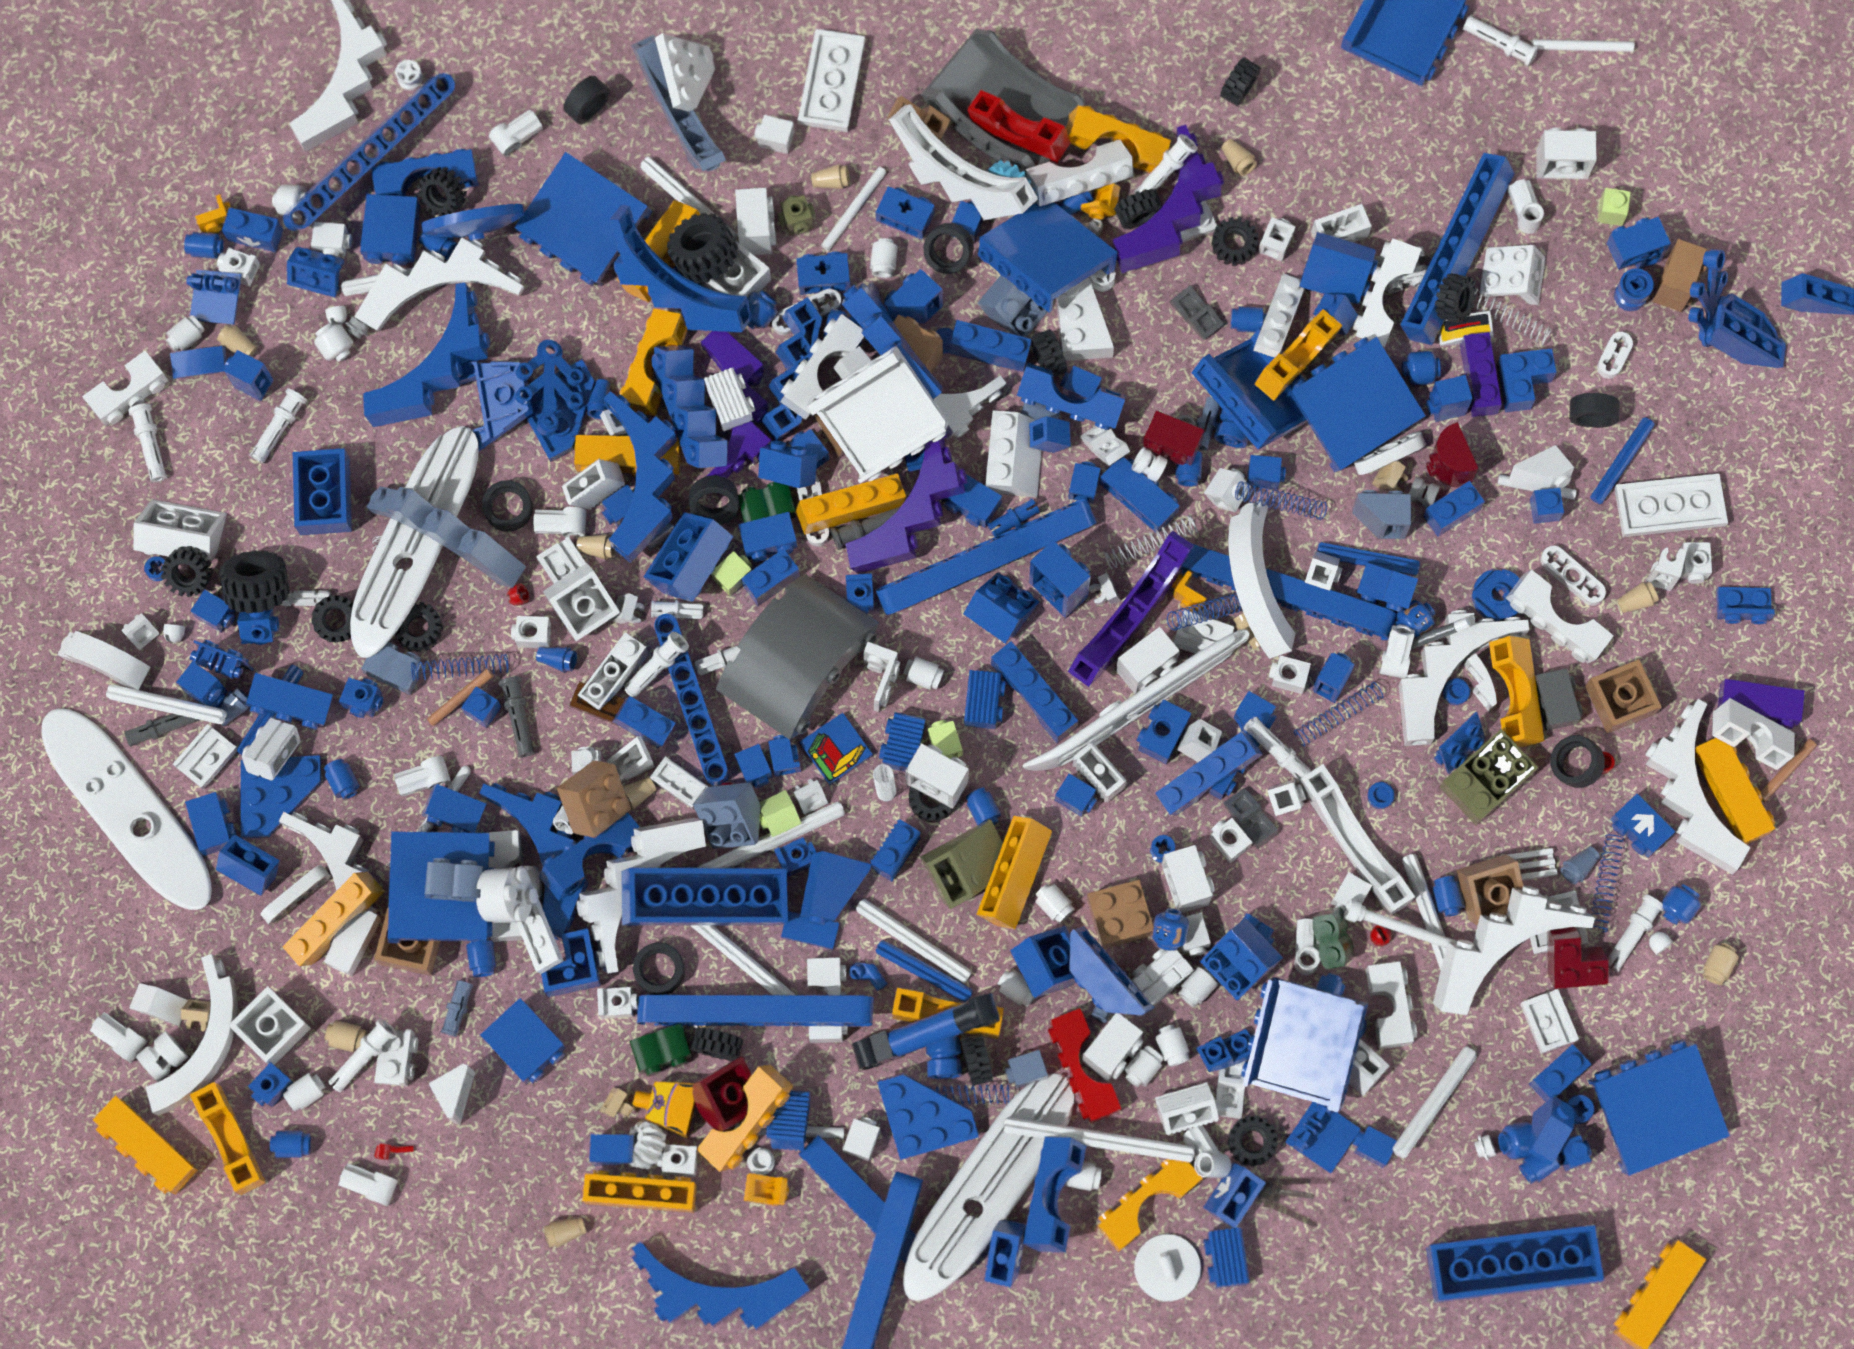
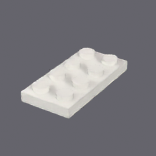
(831, 80)
(1671, 505)

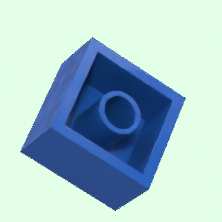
(1045, 961)

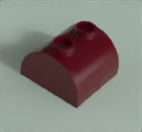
(1452, 458)
(722, 1095)

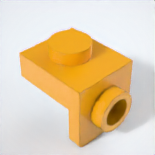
(1103, 202)
(214, 220)
(1185, 594)
(766, 1190)

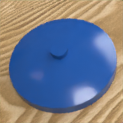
(473, 222)

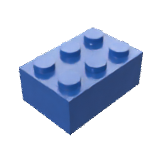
(322, 491)
(688, 556)
(1059, 578)

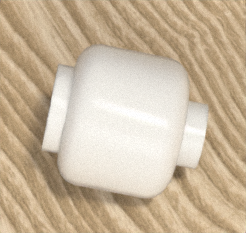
(286, 197)
(333, 342)

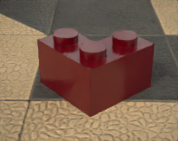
(1173, 438)
(1570, 964)

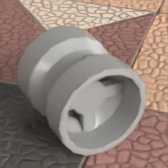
(1417, 491)

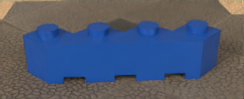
(804, 324)
(685, 403)

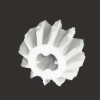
(647, 1144)

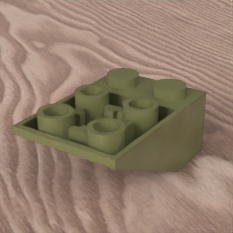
(1488, 777)
(964, 863)

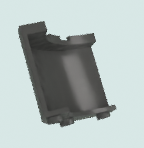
(990, 67)
(795, 655)

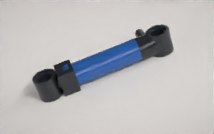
(895, 1043)

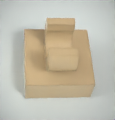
(1389, 476)
(196, 1011)
(614, 1104)

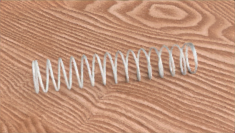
(1517, 313)
(1107, 556)
(886, 787)

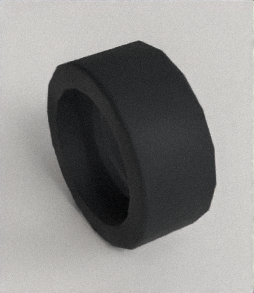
(586, 99)
(936, 262)
(1594, 410)
(714, 484)
(499, 488)
(1595, 768)
(646, 952)

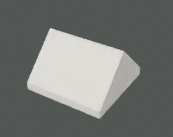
(453, 1091)

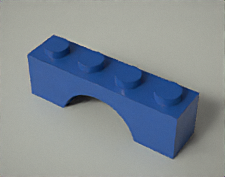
(396, 178)
(1039, 387)
(1042, 700)
(1250, 707)
(1198, 779)
(565, 872)
(1059, 1161)

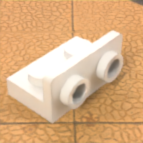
(394, 1062)

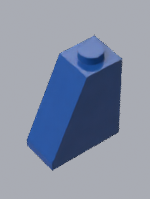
(830, 886)

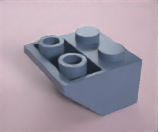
(1011, 308)
(1384, 514)
(729, 815)

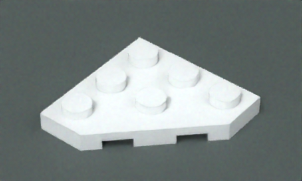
(686, 69)

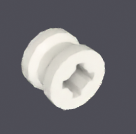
(408, 68)
(1108, 281)

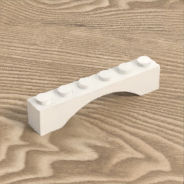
(1337, 816)

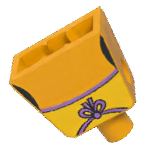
(668, 1106)

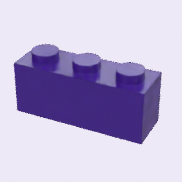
(1480, 374)
(1773, 702)

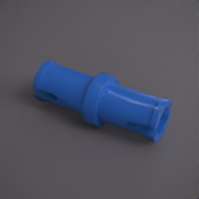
(1013, 517)

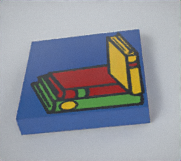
(836, 749)

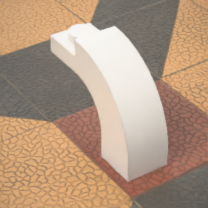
(104, 659)

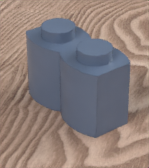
(393, 668)
(452, 881)

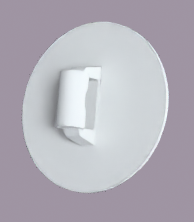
(1167, 1267)

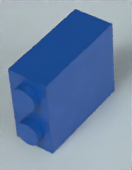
(390, 229)
(1338, 267)
(524, 1042)

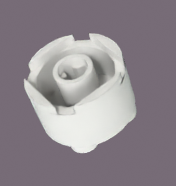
(505, 895)

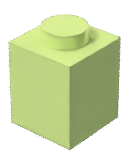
(1613, 206)
(730, 571)
(945, 737)
(778, 814)

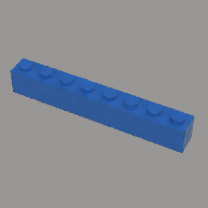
(1458, 244)

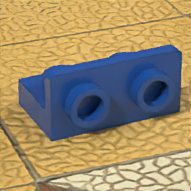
(314, 271)
(1744, 604)

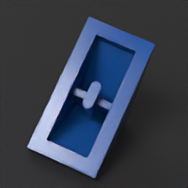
(610, 1149)

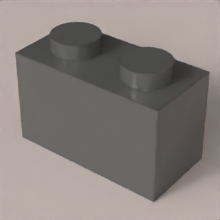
(1558, 699)

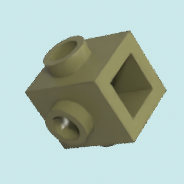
(796, 215)

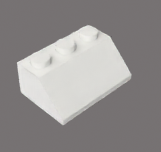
(1011, 462)
(169, 526)

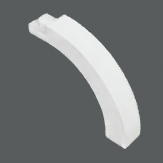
(1252, 583)
(212, 1051)

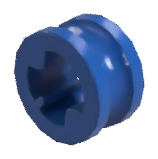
(148, 568)

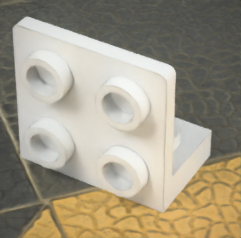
(1513, 272)
(881, 659)

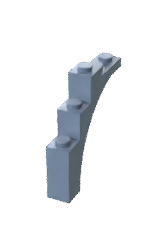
(693, 137)
(445, 528)

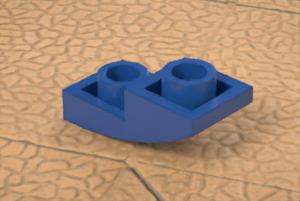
(198, 362)
(1225, 1053)

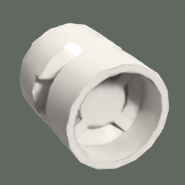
(170, 1050)

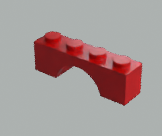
(1040, 137)
(1097, 1098)

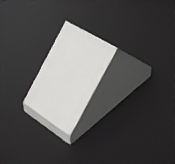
(632, 759)
(158, 1004)

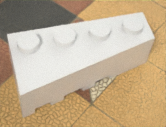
(1082, 324)

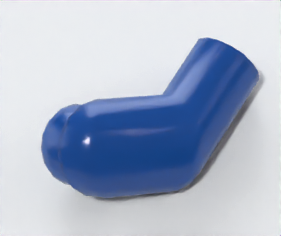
(868, 972)

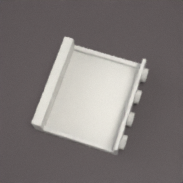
(880, 414)

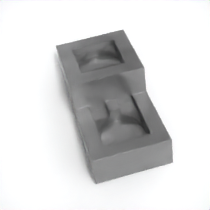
(1196, 312)
(1251, 818)

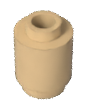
(1720, 964)
(344, 1036)

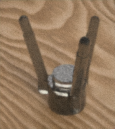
(1273, 1190)

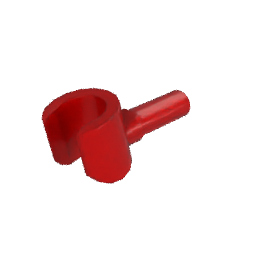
(383, 1150)

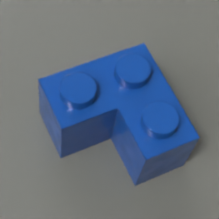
(1639, 244)
(1518, 374)
(1386, 586)
(579, 969)

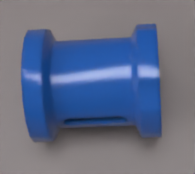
(1158, 841)

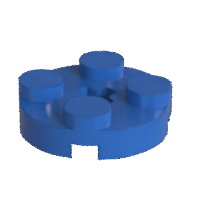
(1483, 596)

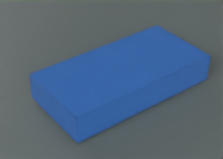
(802, 931)

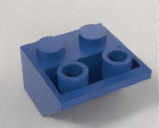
(916, 298)
(1001, 607)
(1241, 959)

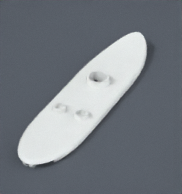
(388, 593)
(1123, 713)
(119, 798)
(993, 1175)

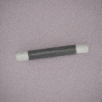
(1440, 633)

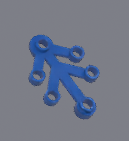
(1711, 299)
(549, 382)

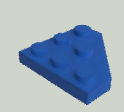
(569, 420)
(266, 800)
(923, 1116)

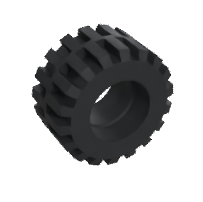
(702, 247)
(254, 581)

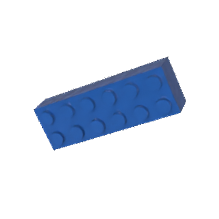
(704, 896)
(1514, 1264)

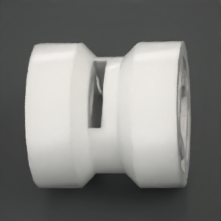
(1149, 464)

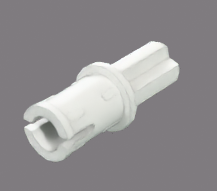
(678, 610)
(716, 660)

